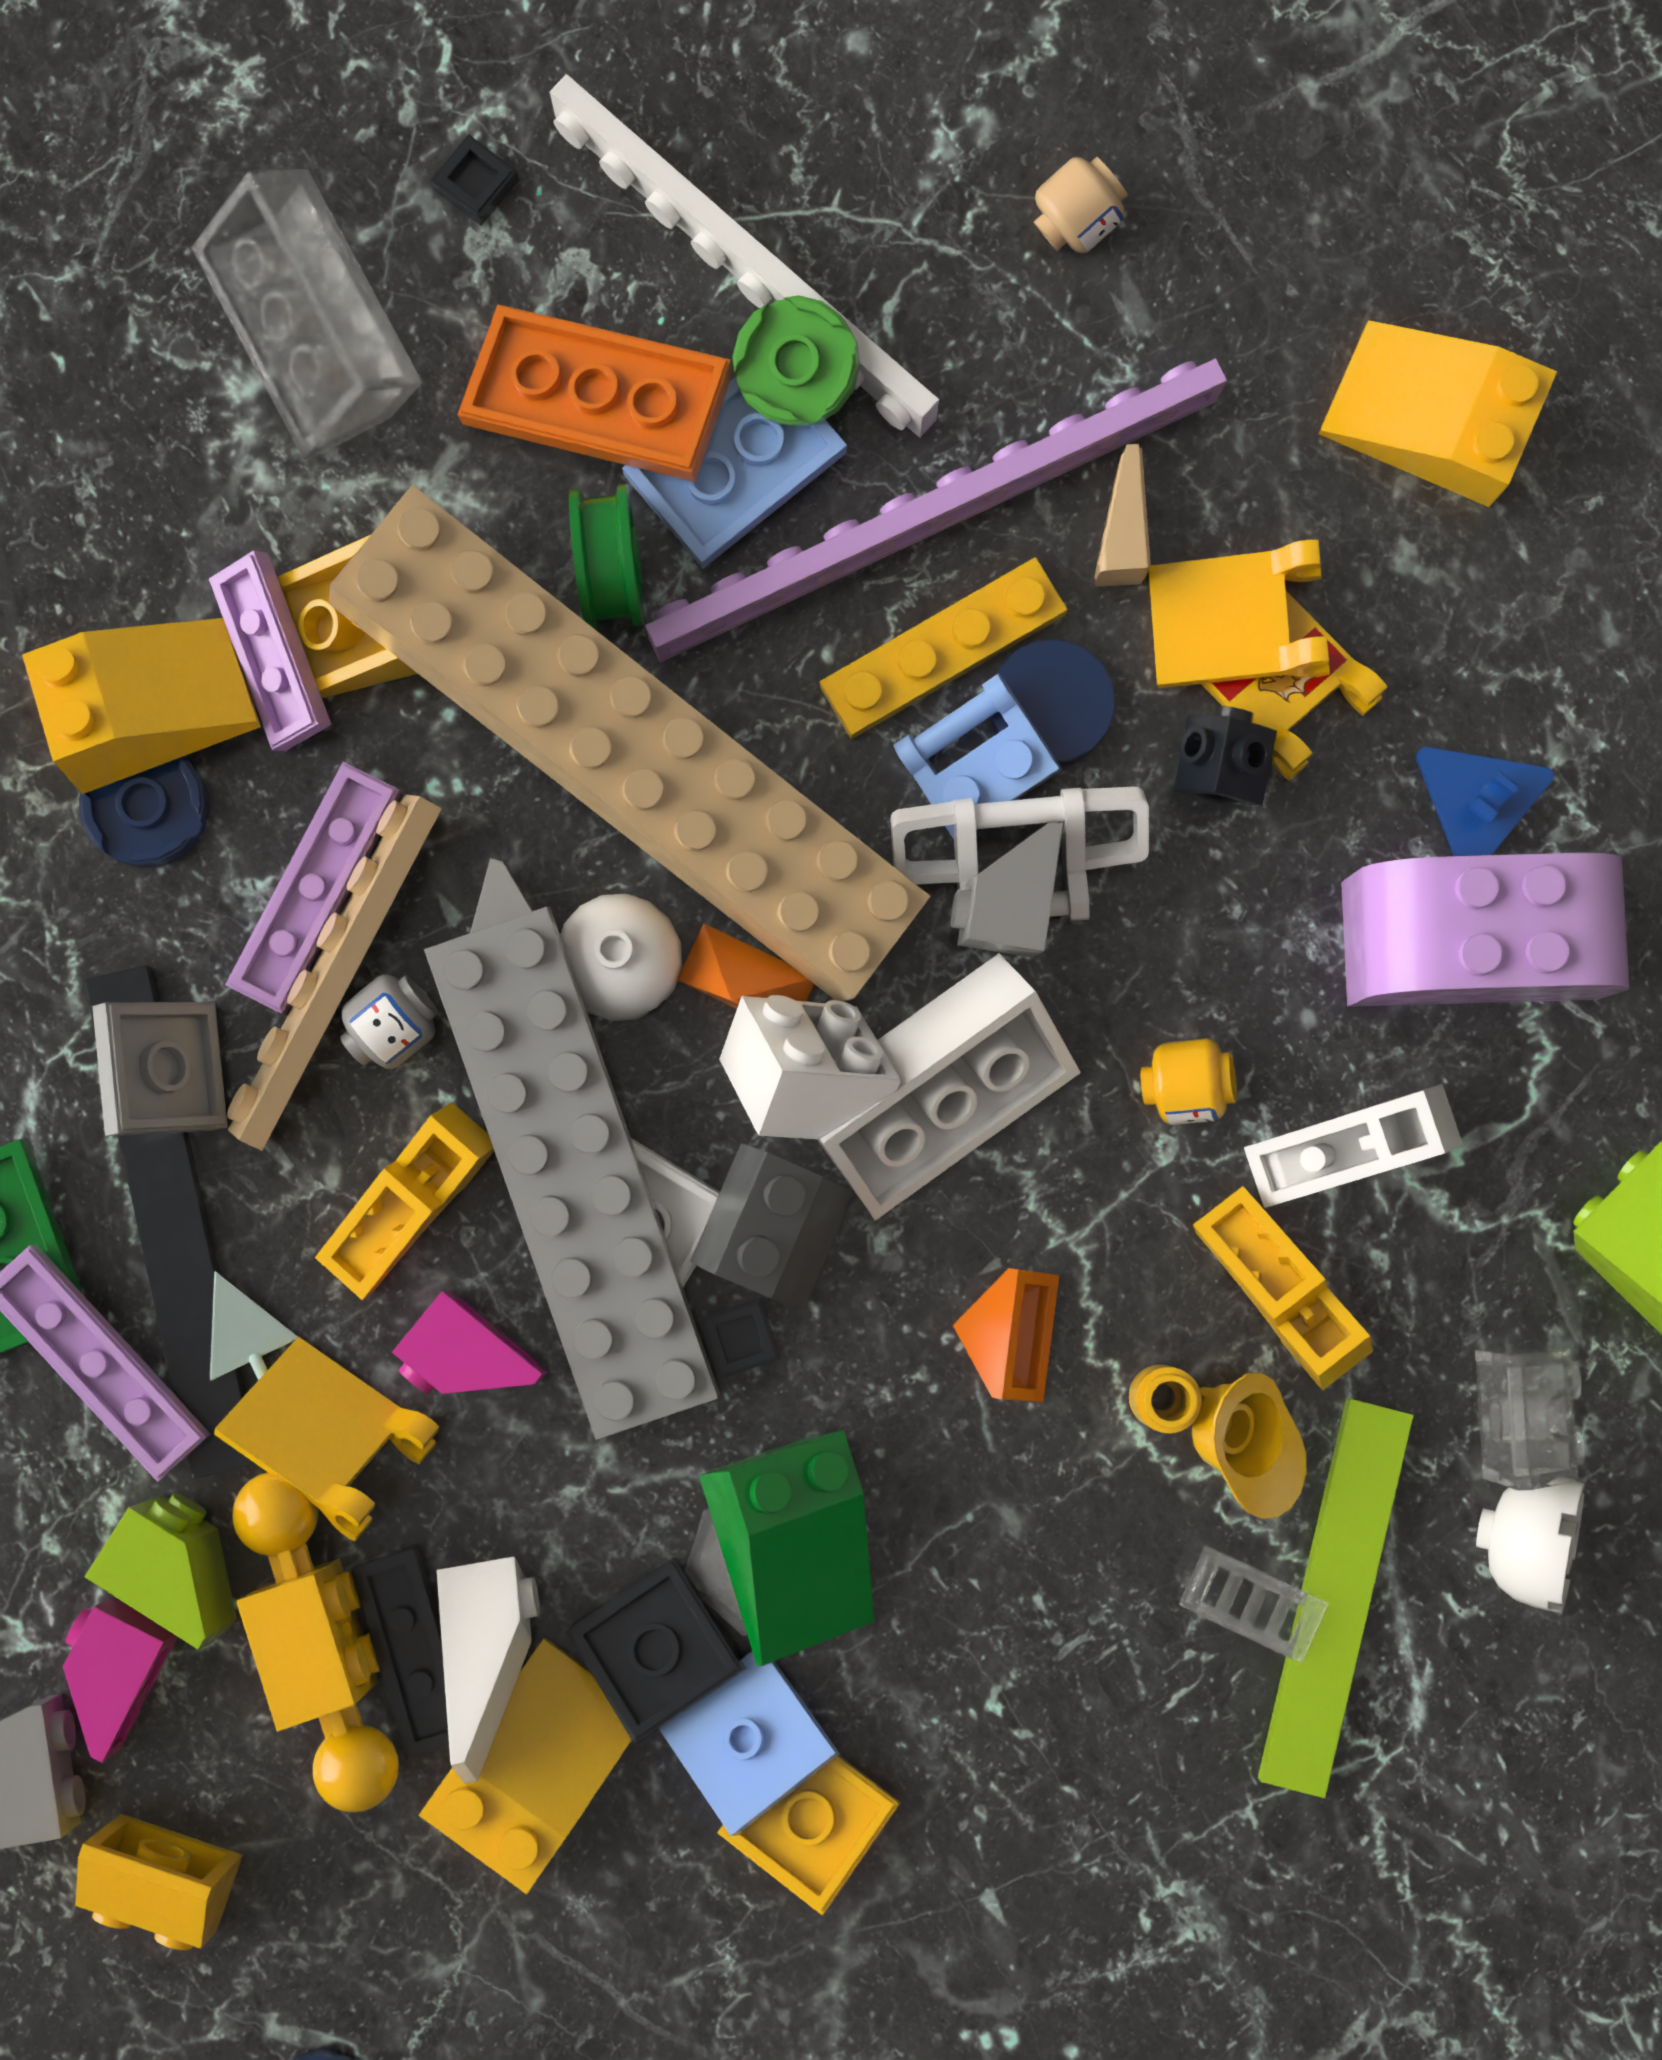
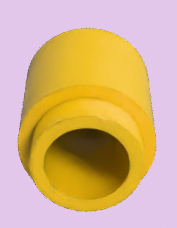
(1184, 1404)

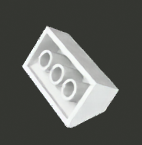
(965, 1075)

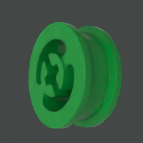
(606, 557)

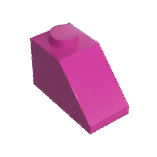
(462, 1351)
(112, 1671)

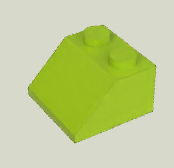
(169, 1568)

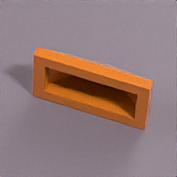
(733, 969)
(1012, 1334)

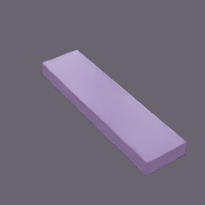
(312, 887)
(98, 1363)

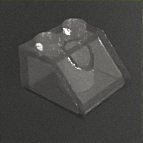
(1529, 1417)

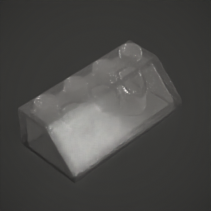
(304, 310)

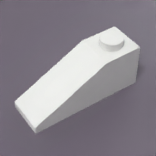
(1354, 1146)
(483, 1647)

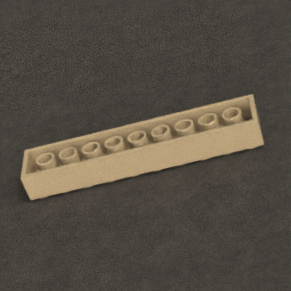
(625, 745)

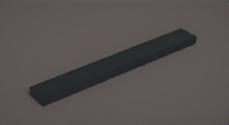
(176, 1253)

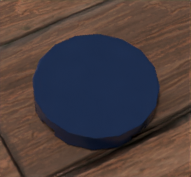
(1062, 694)
(148, 815)

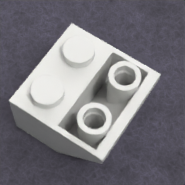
(804, 1065)

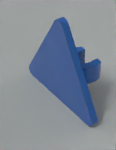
(1479, 796)

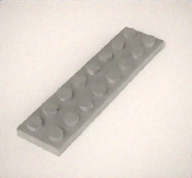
(572, 1172)

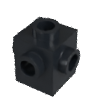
(1225, 758)

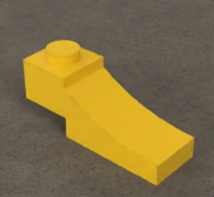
(406, 1199)
(1284, 1288)

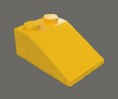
(1439, 407)
(335, 647)
(138, 697)
(540, 1770)

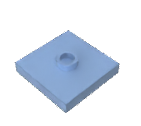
(749, 1744)

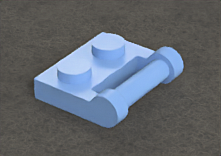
(992, 772)

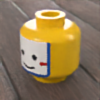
(1189, 1081)

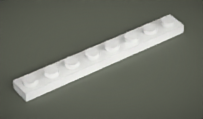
(724, 242)

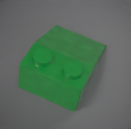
(794, 1543)

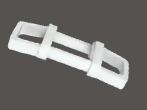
(1067, 808)

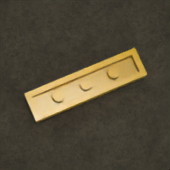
(943, 648)

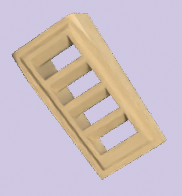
(1125, 539)

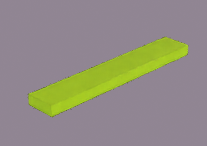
(1343, 1573)

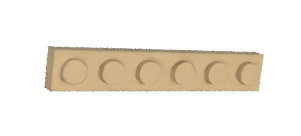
(319, 992)

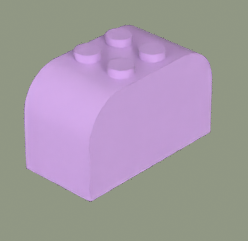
(1485, 929)

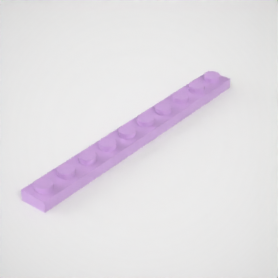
(957, 498)

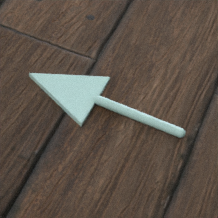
(242, 1331)

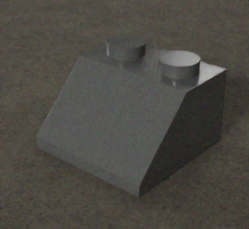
(772, 1226)

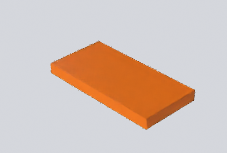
(596, 392)

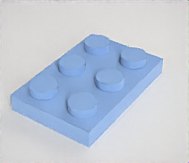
(742, 479)

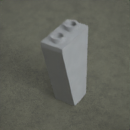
(37, 1780)

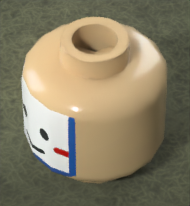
(1080, 204)

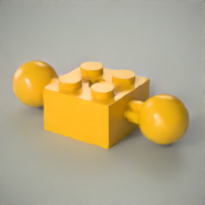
(312, 1645)

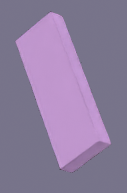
(269, 651)

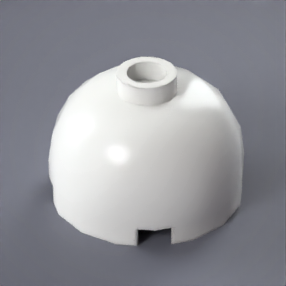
(622, 955)
(1534, 1542)

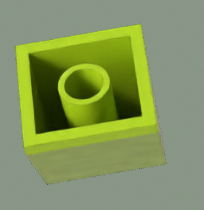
(1624, 1234)

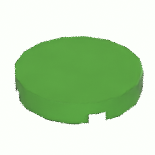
(796, 361)

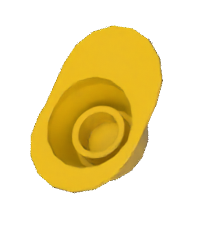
(1252, 1443)

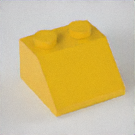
(155, 1881)

